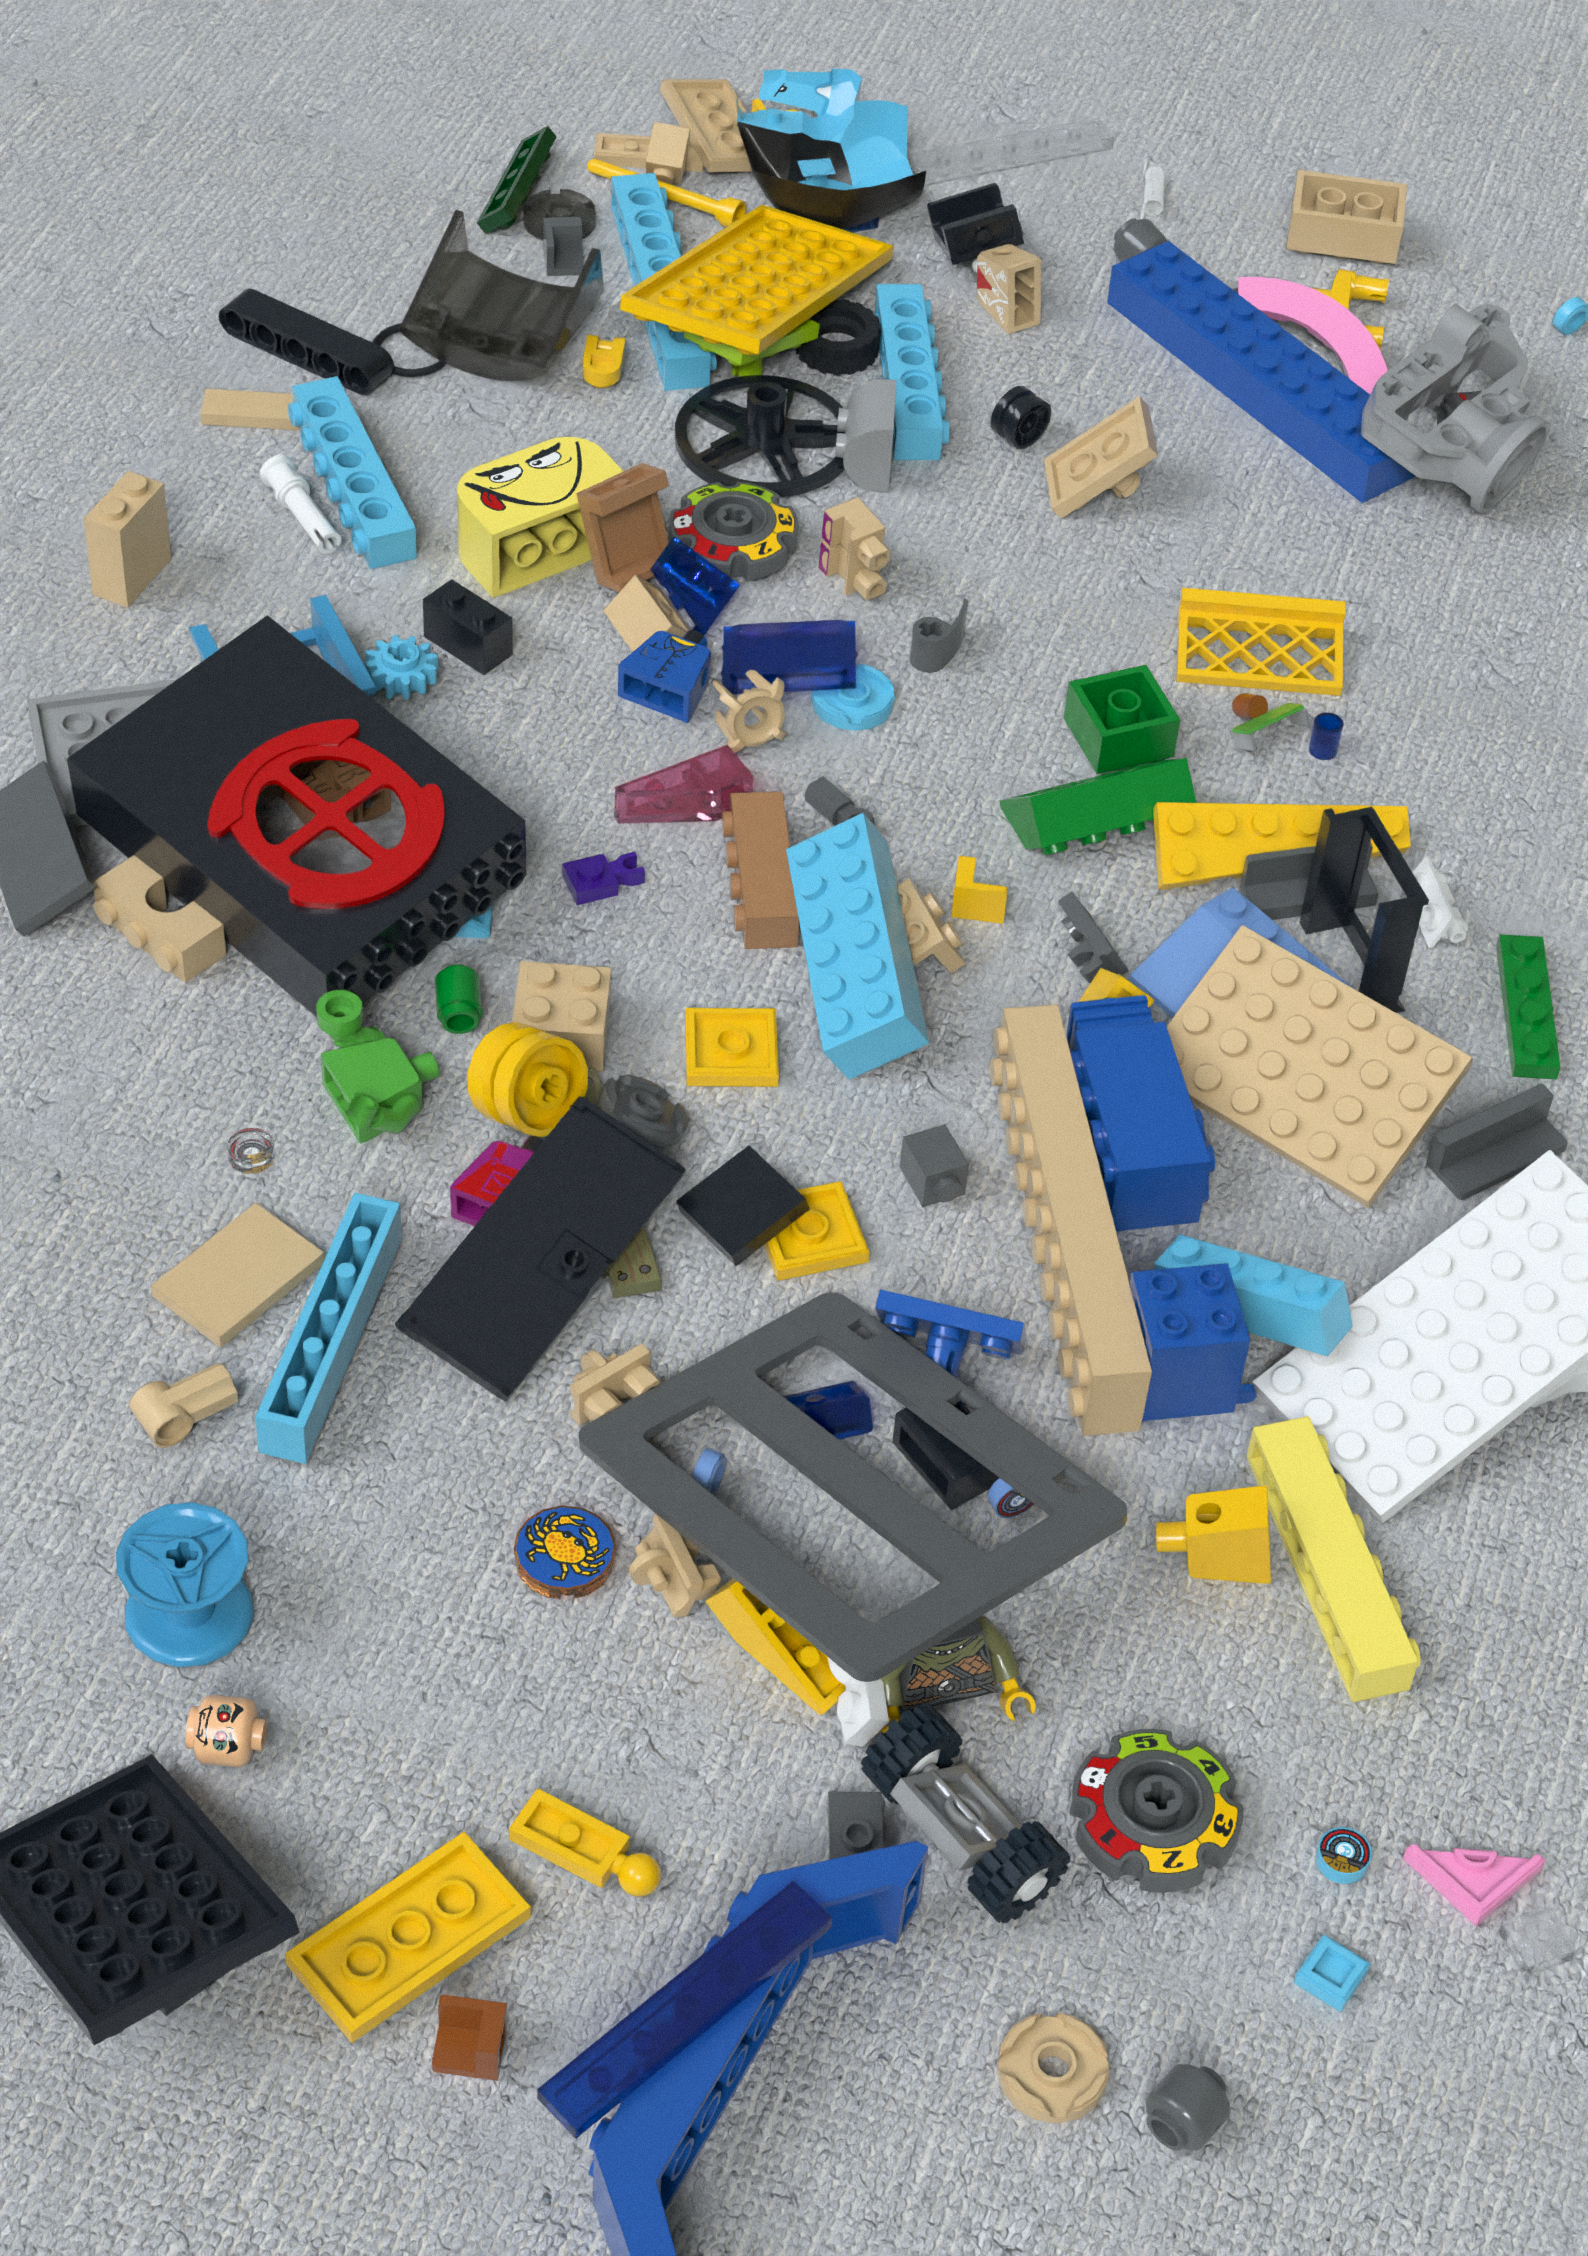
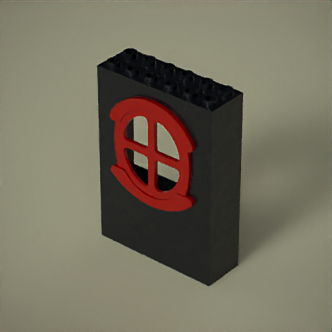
(235, 733)

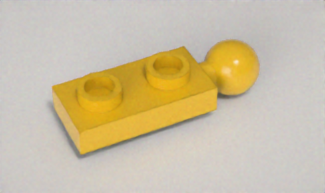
(582, 1845)

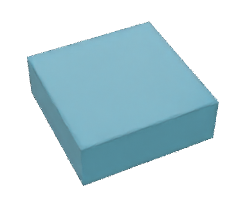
(1332, 1973)

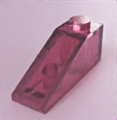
(685, 791)

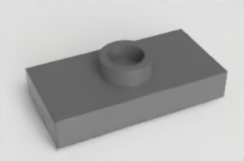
(854, 1822)

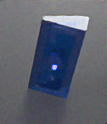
(838, 1408)

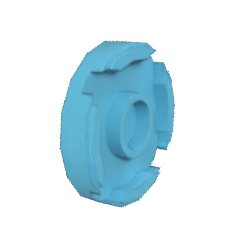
(858, 707)

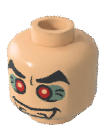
(225, 1730)

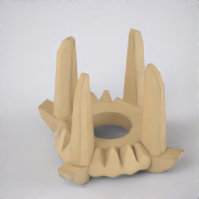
(770, 721)

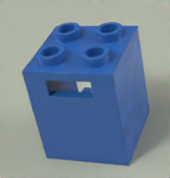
(1192, 1341)

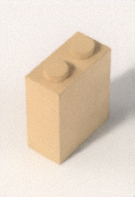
(127, 539)

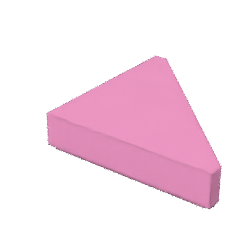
(1473, 1879)

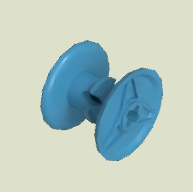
(185, 1584)

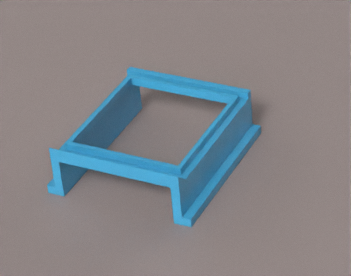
(325, 633)

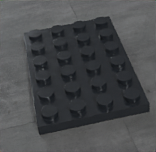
(132, 1899)

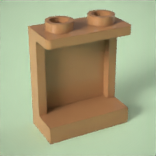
(625, 524)

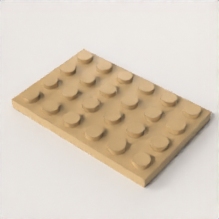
(1311, 1065)

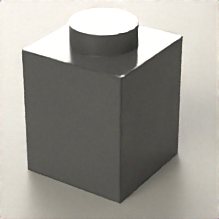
(934, 1165)

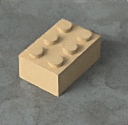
(1347, 217)

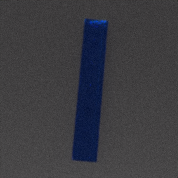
(683, 2009)

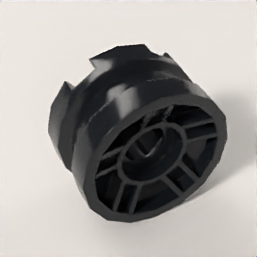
(1020, 417)

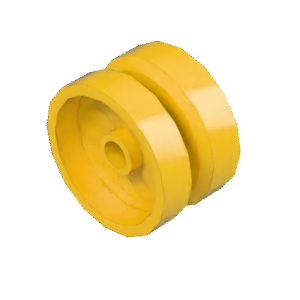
(526, 1078)

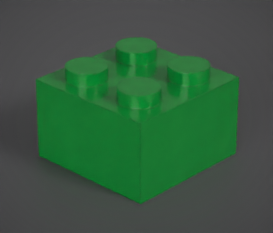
(1121, 719)

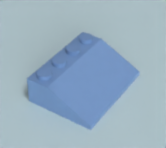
(1191, 950)

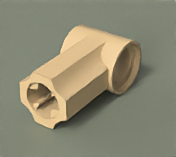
(171, 1410)

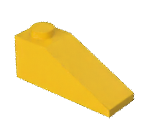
(776, 1646)

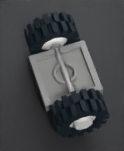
(961, 1815)

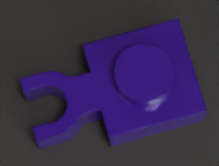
(598, 879)

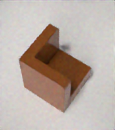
(470, 2037)

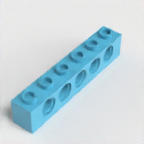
(911, 360)
(353, 473)

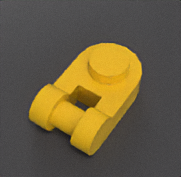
(603, 360)

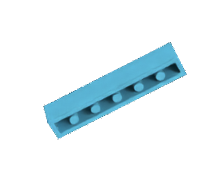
(329, 1329)

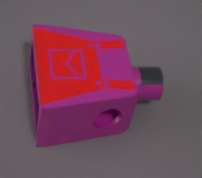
(487, 1178)

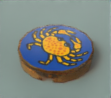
(564, 1552)

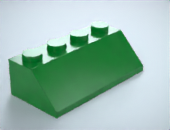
(1097, 805)

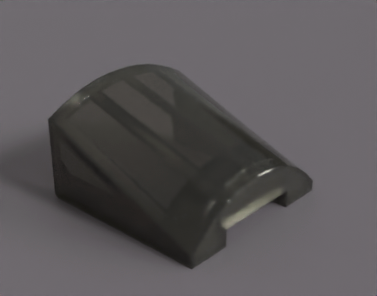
(493, 318)

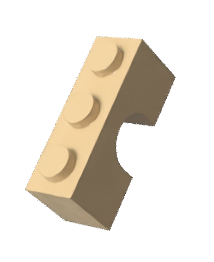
(134, 903)

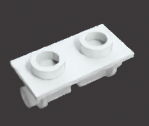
(1438, 917)

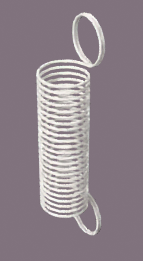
(1157, 185)

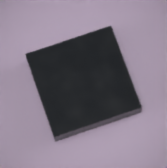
(742, 1205)

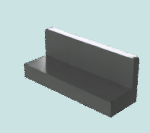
(1279, 882)
(1495, 1143)

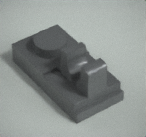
(1095, 947)

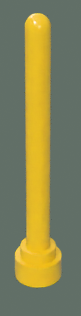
(725, 210)

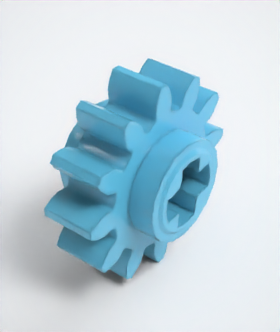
(402, 666)

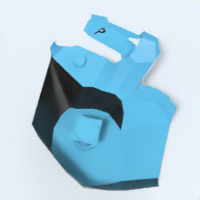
(835, 166)

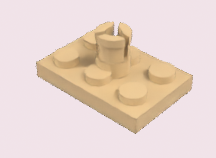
(1102, 459)

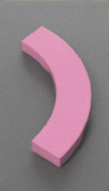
(1323, 319)

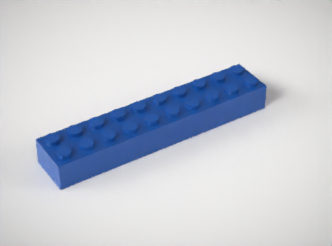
(1254, 365)

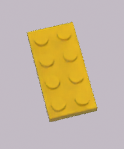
(407, 1936)

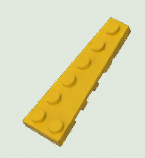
(1214, 839)

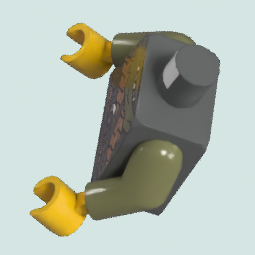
(957, 1670)

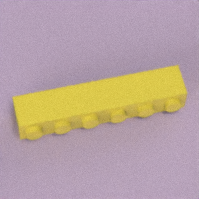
(1333, 1559)

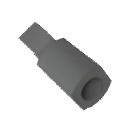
(832, 802)

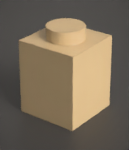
(668, 152)

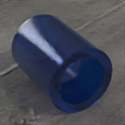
(1325, 736)

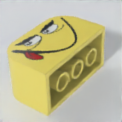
(524, 513)

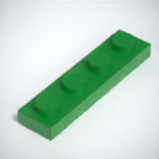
(1527, 1007)

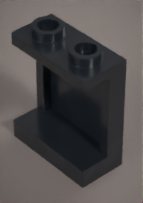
(973, 223)

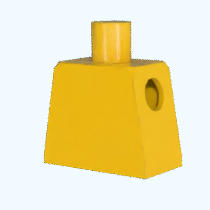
(1223, 1535)

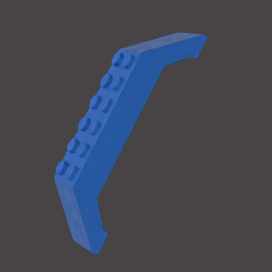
(669, 2117)

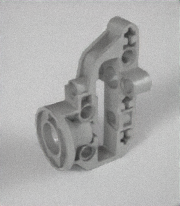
(1486, 439)

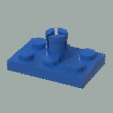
(950, 1329)

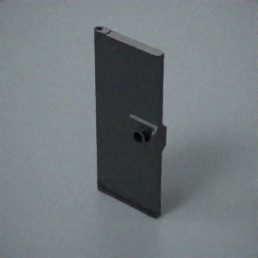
(541, 1249)

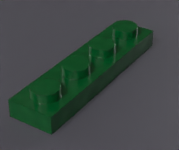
(516, 181)

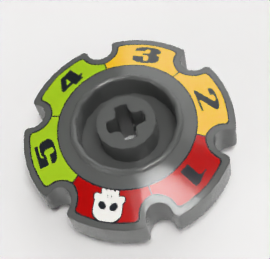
(736, 528)
(1156, 1810)

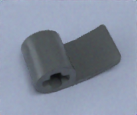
(936, 641)

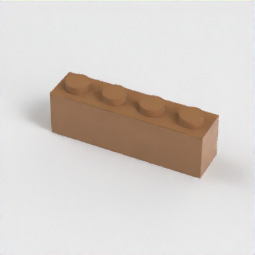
(762, 871)

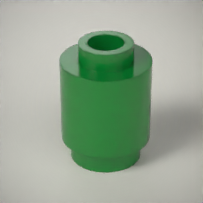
(458, 998)

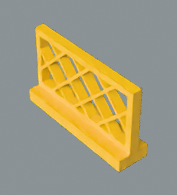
(1260, 617)

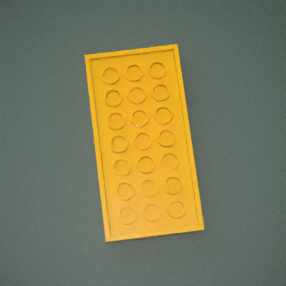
(756, 279)

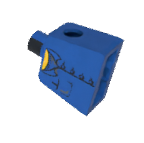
(667, 674)

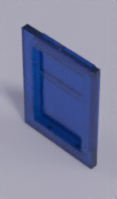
(799, 653)

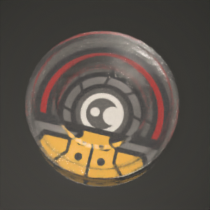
(251, 1150)

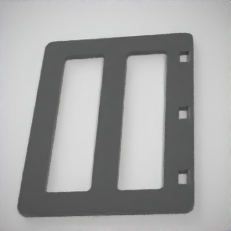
(968, 1577)

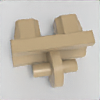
(610, 1381)
(668, 1565)

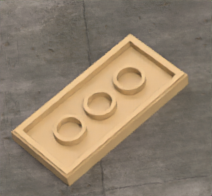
(711, 114)

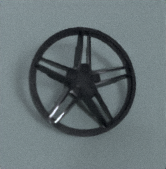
(759, 429)

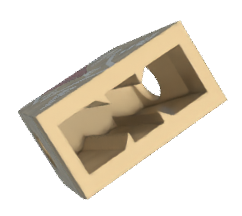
(1009, 286)

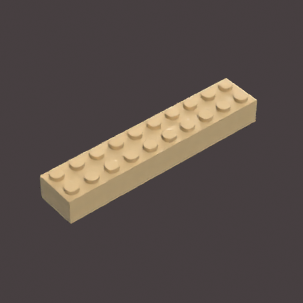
(1071, 1222)

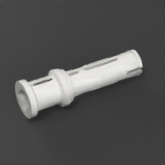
(293, 493)

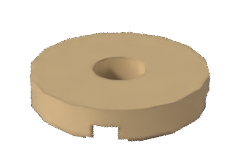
(1047, 2096)

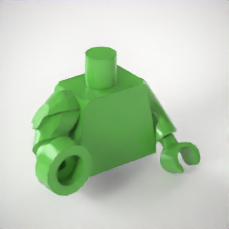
(369, 1073)

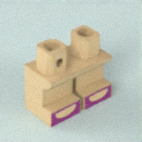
(854, 548)

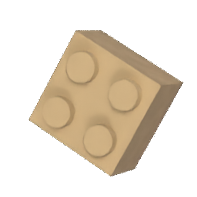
(567, 1003)

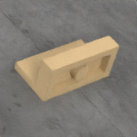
(642, 611)

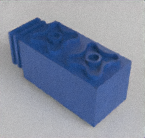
(1139, 1114)

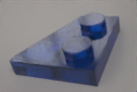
(693, 583)

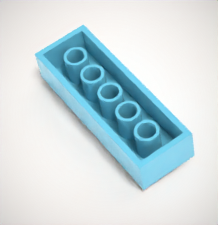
(856, 947)

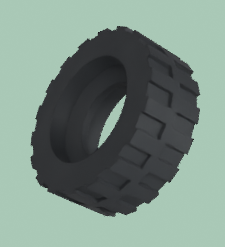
(843, 356)

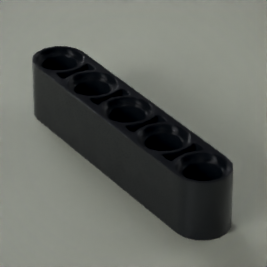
(306, 341)

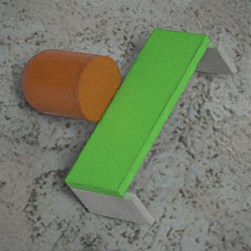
(1255, 708)

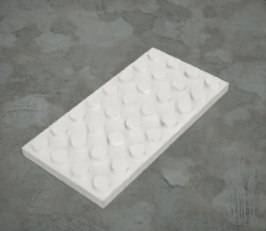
(1450, 1342)

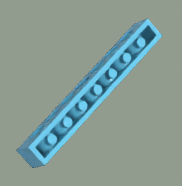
(649, 246)

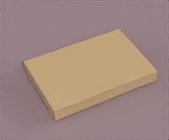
(237, 1274)

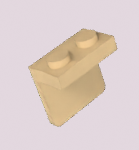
(925, 929)

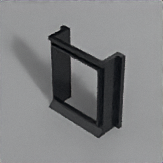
(1334, 892)

